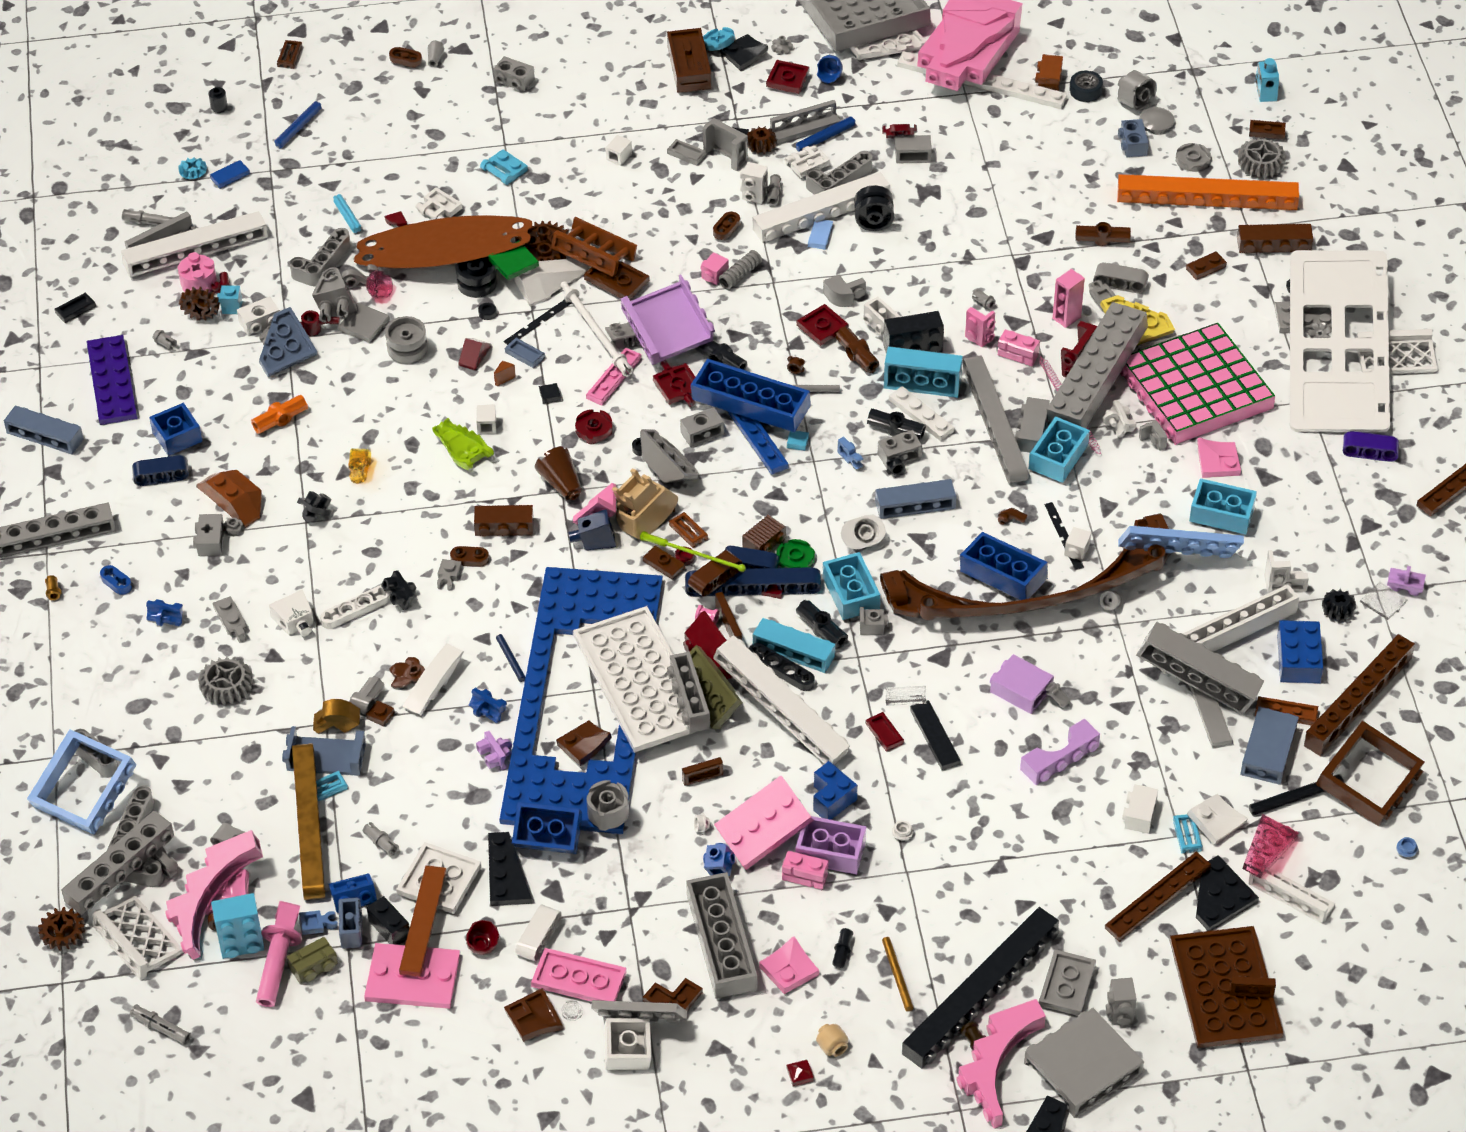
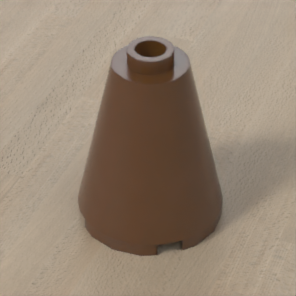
(560, 472)

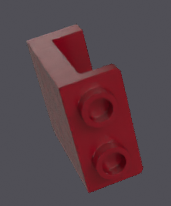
(1069, 356)

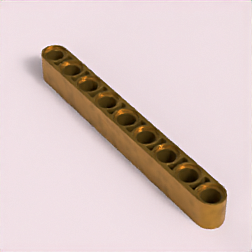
(308, 821)

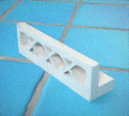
(1293, 895)

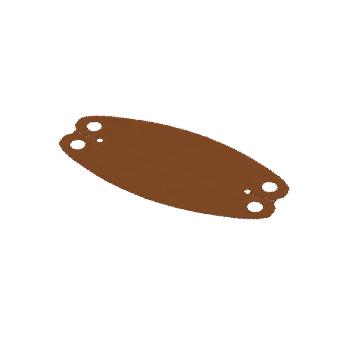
(443, 241)

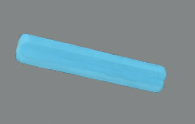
(347, 213)

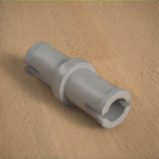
(774, 190)
(380, 839)

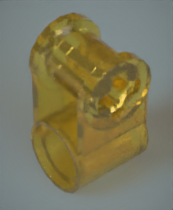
(359, 464)

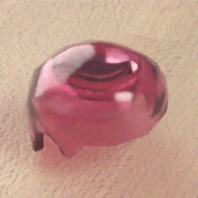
(379, 285)

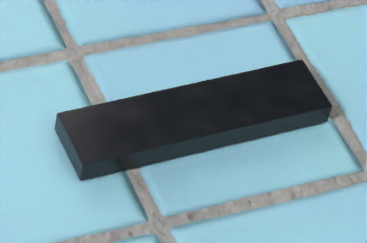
(935, 735)

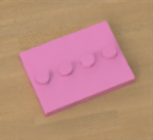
(763, 822)
(430, 990)

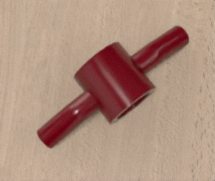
(312, 324)

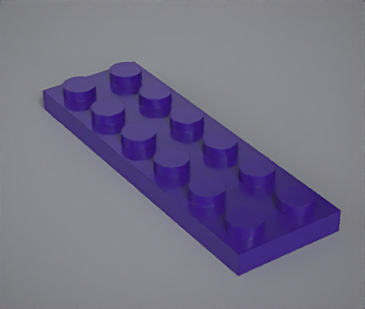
(111, 380)

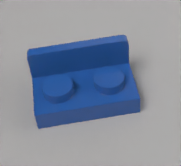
(355, 887)

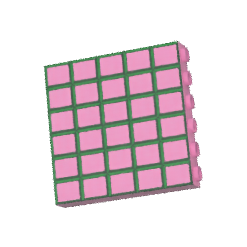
(1197, 383)

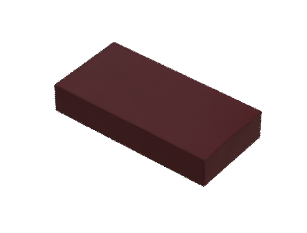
(884, 731)

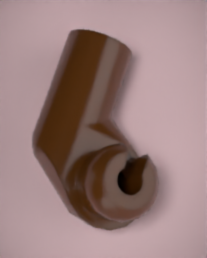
(1009, 514)

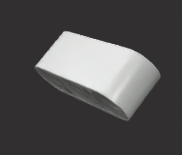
(538, 932)

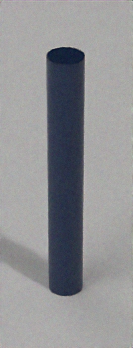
(510, 657)

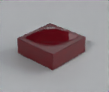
(799, 1073)

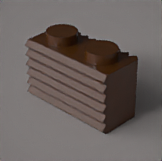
(764, 534)

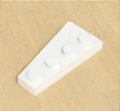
(891, 45)

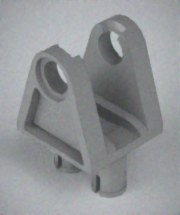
(333, 296)

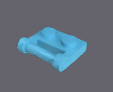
(507, 163)

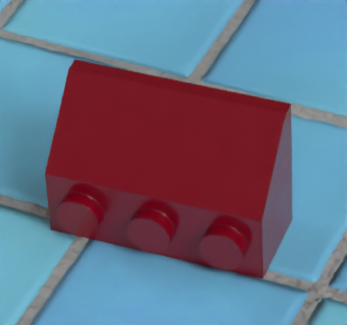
(707, 636)

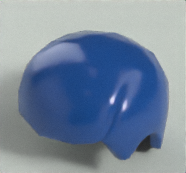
(829, 68)

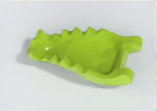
(462, 445)

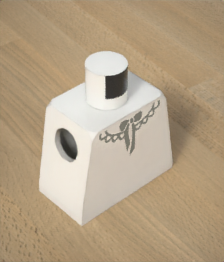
(293, 613)

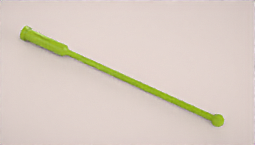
(645, 536)

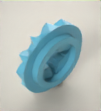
(192, 173)

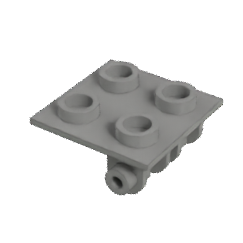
(619, 332)

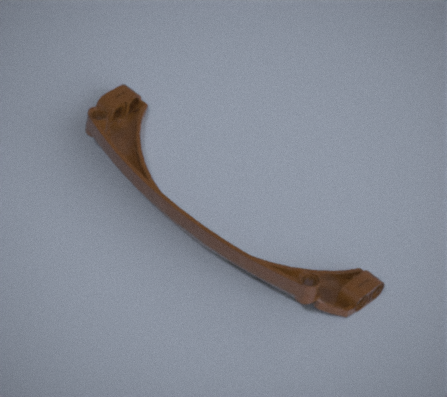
(916, 599)

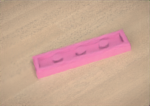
(611, 379)

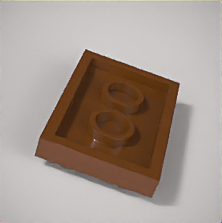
(625, 283)

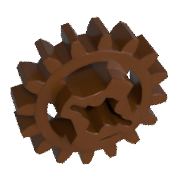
(199, 303)
(61, 928)

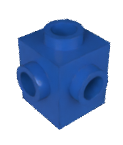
(718, 859)

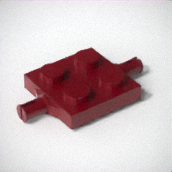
(675, 383)

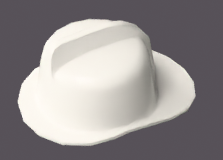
(863, 531)

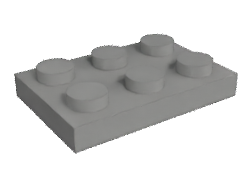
(1310, 316)
(1067, 982)

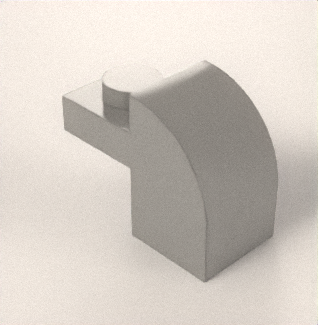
(843, 293)

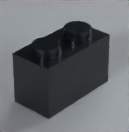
(388, 921)

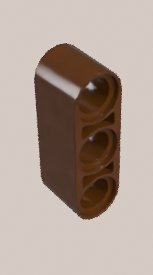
(713, 574)

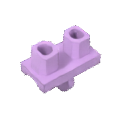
(1406, 580)
(498, 748)

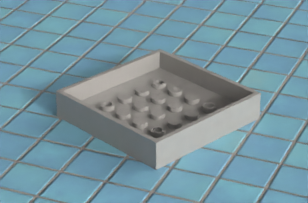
(864, 21)

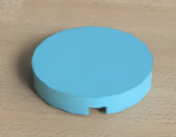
(719, 39)

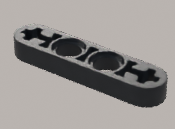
(784, 664)

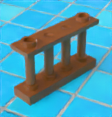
(589, 254)

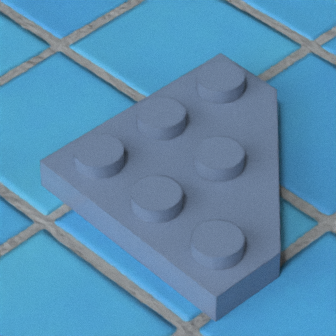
(285, 343)

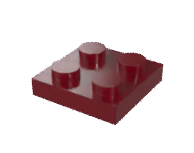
(787, 76)
(821, 324)

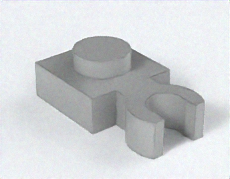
(448, 572)

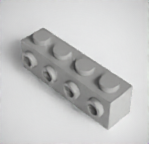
(689, 692)

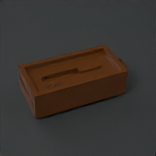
(689, 60)

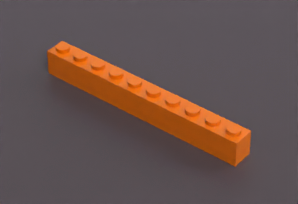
(1208, 192)

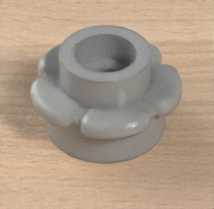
(233, 526)

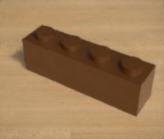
(1274, 238)

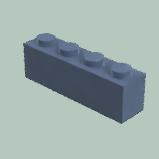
(43, 429)
(915, 499)

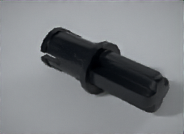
(842, 948)

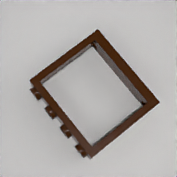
(1353, 798)

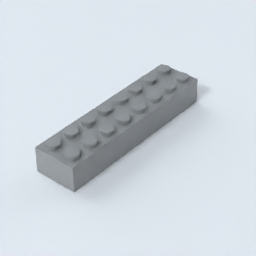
(1098, 365)

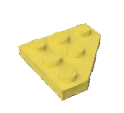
(1158, 323)

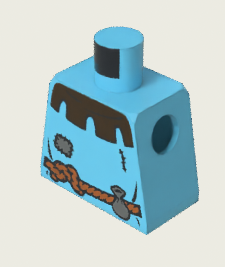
(1266, 72)

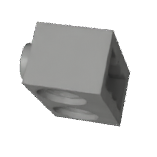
(514, 73)

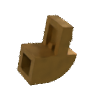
(336, 713)

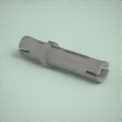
(143, 218)
(180, 1035)

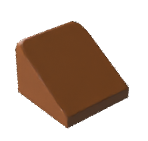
(504, 373)

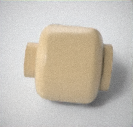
(832, 1040)

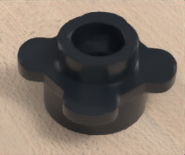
(895, 465)

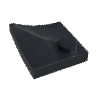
(744, 51)

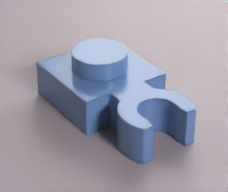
(848, 453)
(314, 922)

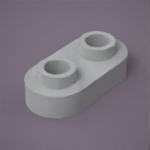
(168, 865)

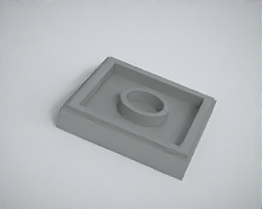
(364, 323)

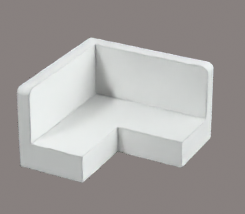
(1279, 574)

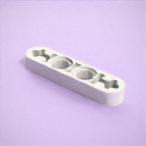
(354, 604)

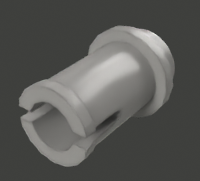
(987, 301)
(160, 337)
(1057, 694)

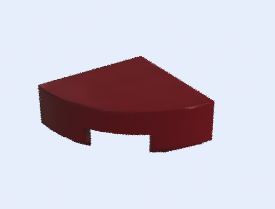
(396, 219)
(773, 591)

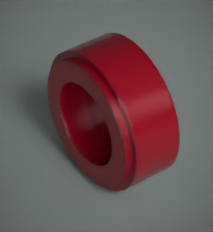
(684, 557)

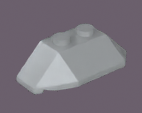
(665, 458)

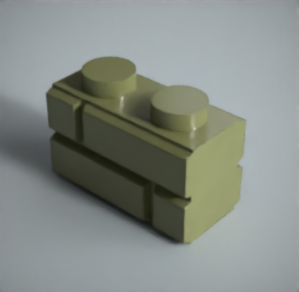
(312, 960)

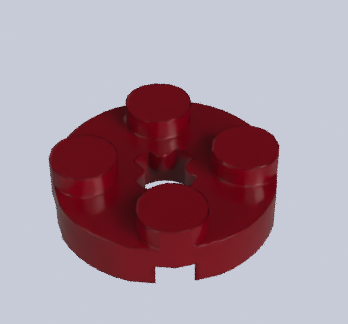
(899, 129)
(593, 434)

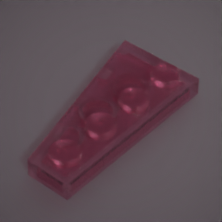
(1268, 845)

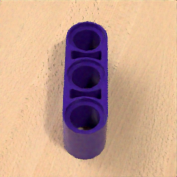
(1370, 446)

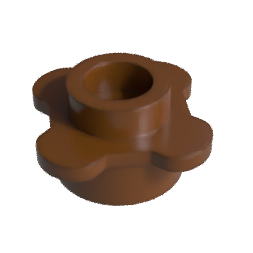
(795, 365)

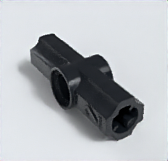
(723, 354)
(895, 423)
(821, 623)

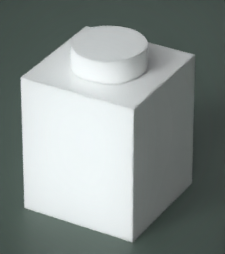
(618, 150)
(486, 419)
(1077, 543)

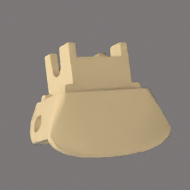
(649, 503)

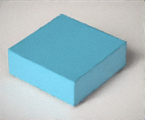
(798, 440)

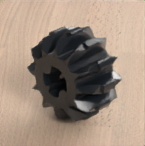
(1338, 604)

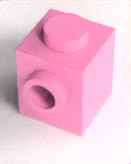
(714, 267)

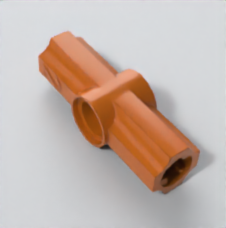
(279, 414)

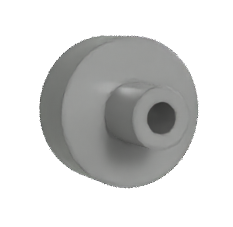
(1110, 600)

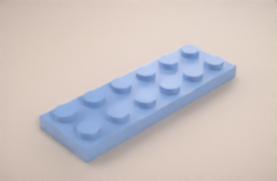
(1181, 541)

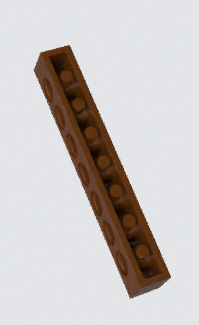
(1359, 695)

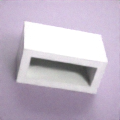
(1141, 808)

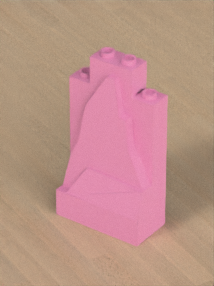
(969, 41)

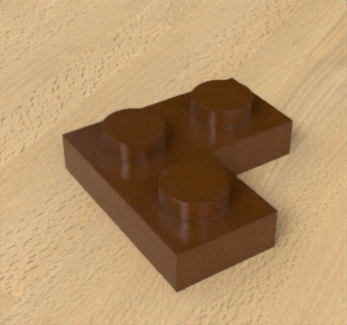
(684, 995)

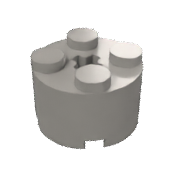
(1136, 90)
(607, 805)

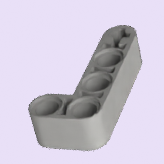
(851, 170)
(327, 256)

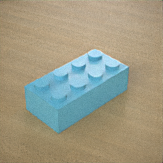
(923, 371)

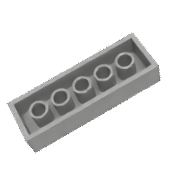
(1200, 667)
(721, 935)

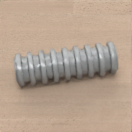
(740, 269)

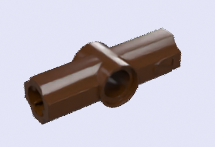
(1102, 233)
(857, 349)

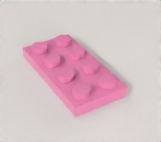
(578, 976)

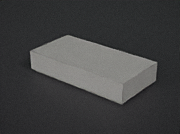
(686, 152)

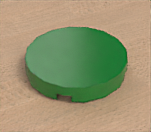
(796, 554)

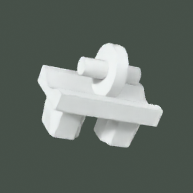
(1118, 419)

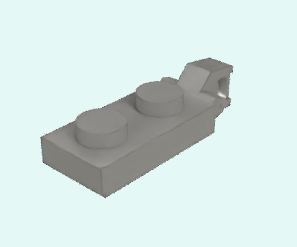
(230, 618)

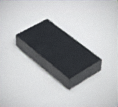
(75, 307)

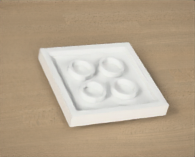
(459, 875)

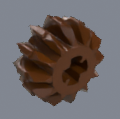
(761, 140)

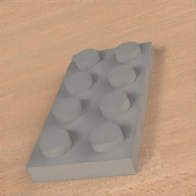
(611, 1009)

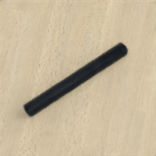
(1287, 797)

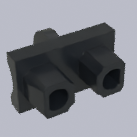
(315, 505)
(401, 590)

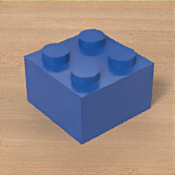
(175, 429)

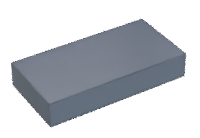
(524, 352)

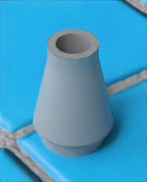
(435, 51)

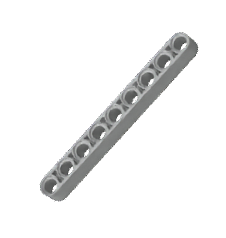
(995, 419)

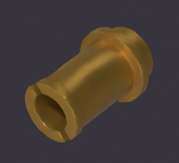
(53, 591)

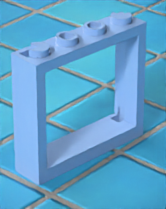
(56, 768)

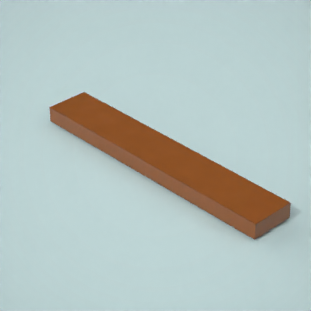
(422, 921)

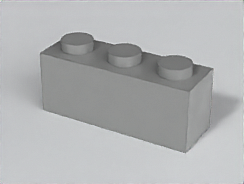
(1032, 424)

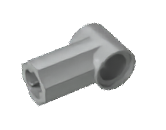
(368, 694)

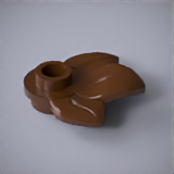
(406, 672)

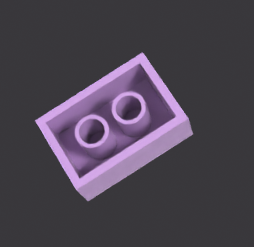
(833, 841)

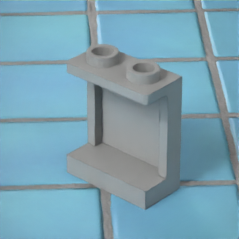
(726, 141)

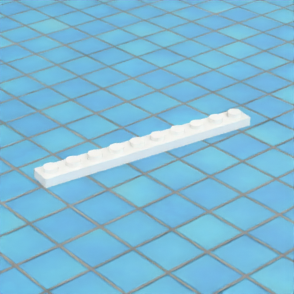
(1000, 85)

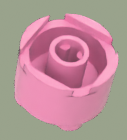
(197, 272)

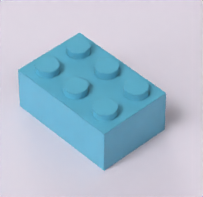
(1059, 449)
(1223, 506)
(850, 585)
(237, 926)

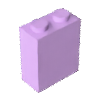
(1020, 683)

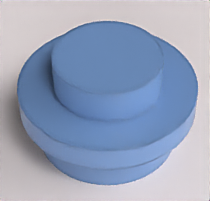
(1407, 847)

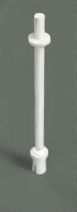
(619, 360)

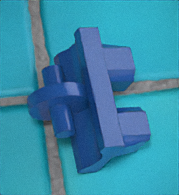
(164, 613)
(486, 705)

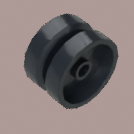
(874, 208)
(476, 277)

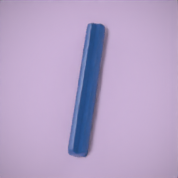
(298, 124)
(826, 133)

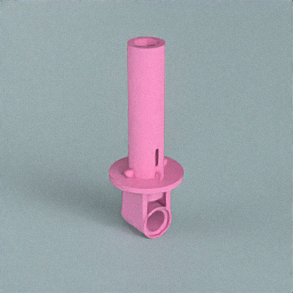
(280, 938)

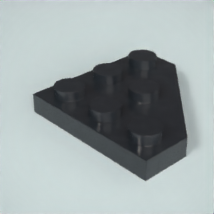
(1222, 895)

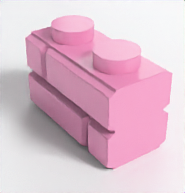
(1018, 347)
(805, 870)

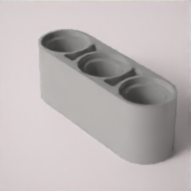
(1122, 277)
(100, 762)

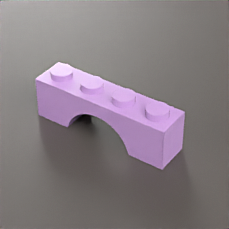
(1042, 764)

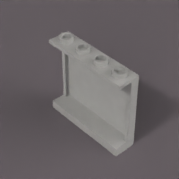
(1085, 1061)

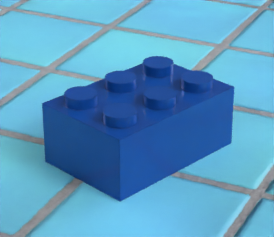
(1300, 651)
(547, 828)

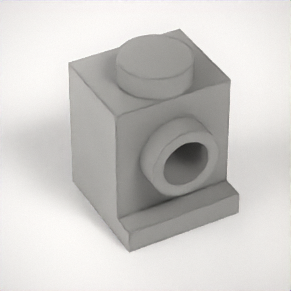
(872, 621)

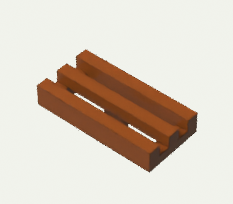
(686, 532)

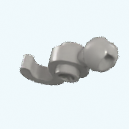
(353, 277)

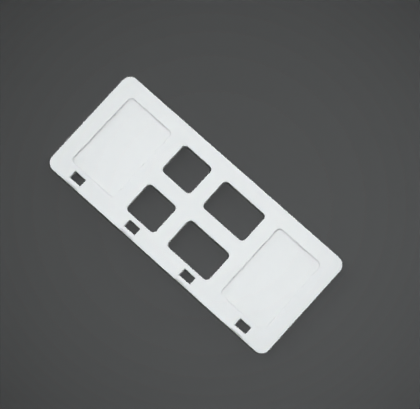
(1339, 398)

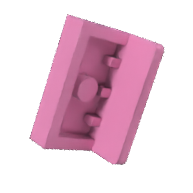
(979, 327)

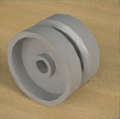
(406, 339)

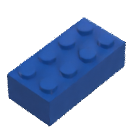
(1003, 566)

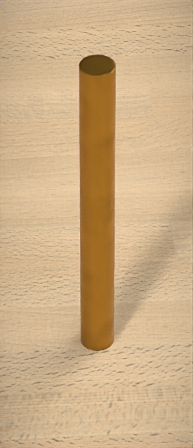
(897, 973)

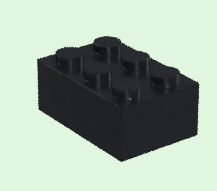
(915, 332)

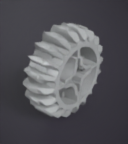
(1261, 157)
(225, 680)

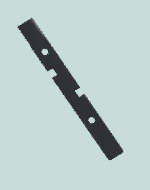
(535, 323)
(1077, 564)

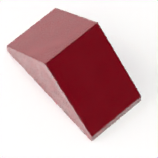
(473, 353)

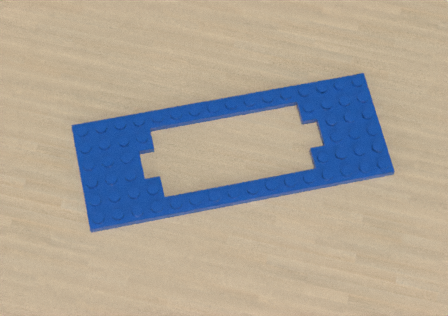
(565, 603)

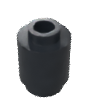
(218, 99)

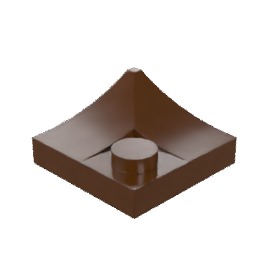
(584, 742)
(533, 1015)

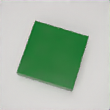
(514, 262)

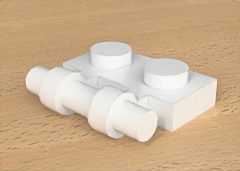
(807, 159)
(442, 202)

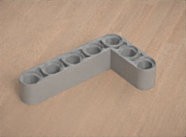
(138, 808)

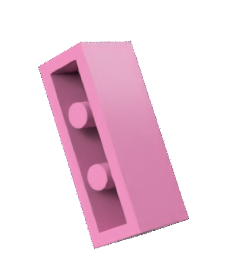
(1068, 298)

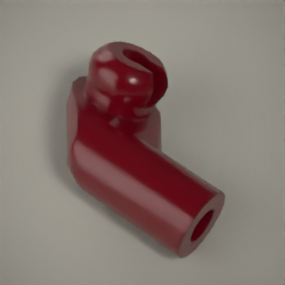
(224, 281)

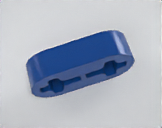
(113, 582)

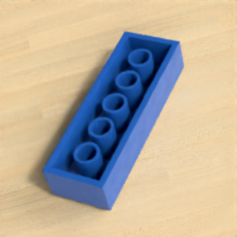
(751, 395)

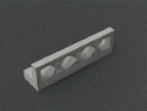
(804, 125)
(169, 228)

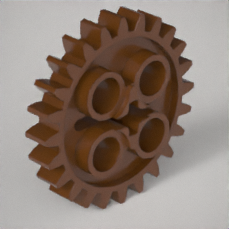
(541, 241)

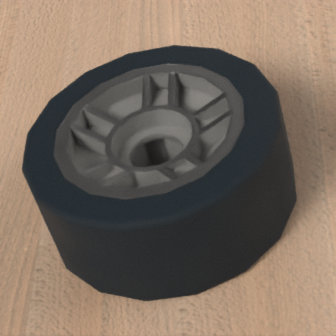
(1086, 86)

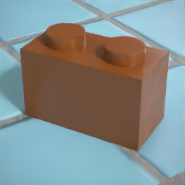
(1050, 71)

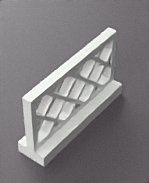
(1404, 338)
(123, 943)

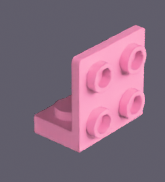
(602, 501)

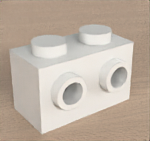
(754, 182)
(875, 312)

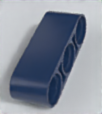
(160, 470)
(755, 558)

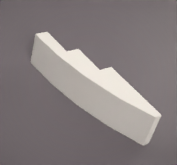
(433, 678)

